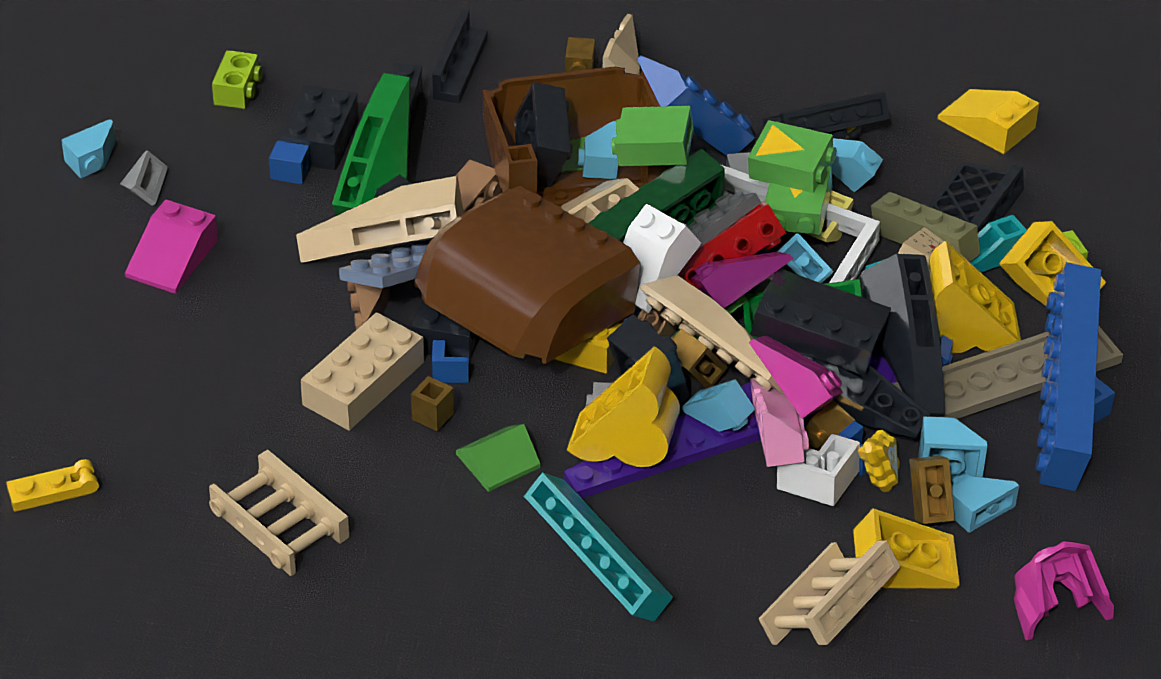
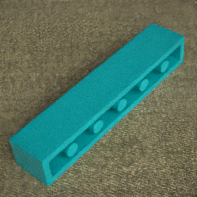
(598, 547)

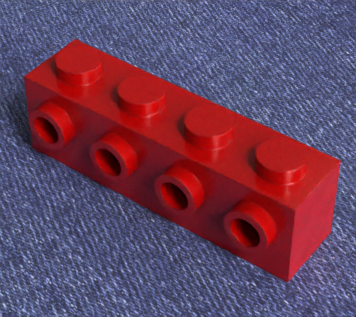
(741, 239)

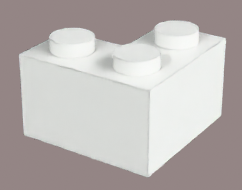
(824, 472)

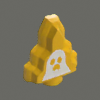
(881, 460)

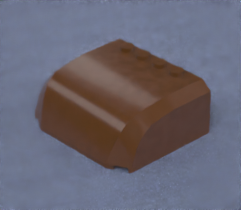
(594, 101)
(528, 275)

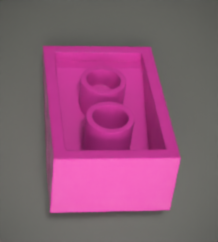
(172, 246)
(800, 378)

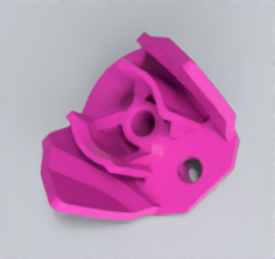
(1073, 567)

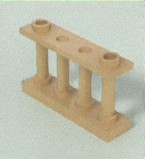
(289, 488)
(843, 600)

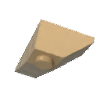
(623, 48)

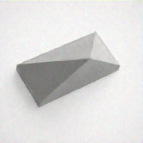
(146, 178)

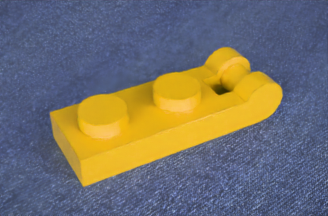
(53, 486)

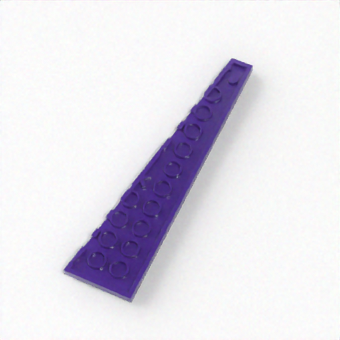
(688, 444)

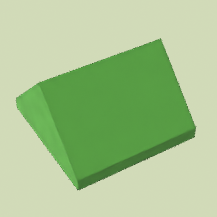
(500, 456)

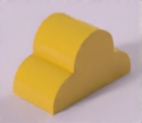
(969, 304)
(630, 417)

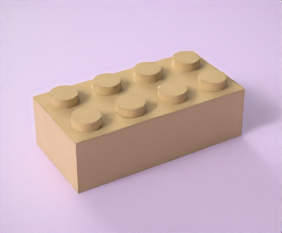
(362, 371)

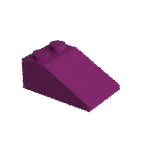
(734, 277)

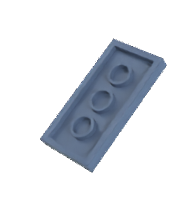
(386, 269)

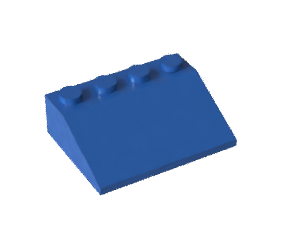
(711, 119)

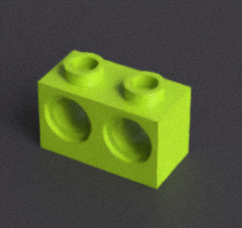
(236, 79)

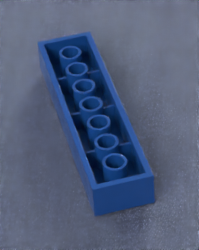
(1069, 377)

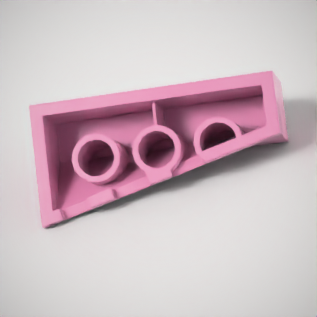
(779, 427)

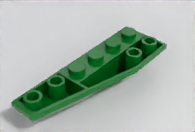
(378, 146)

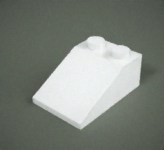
(660, 246)

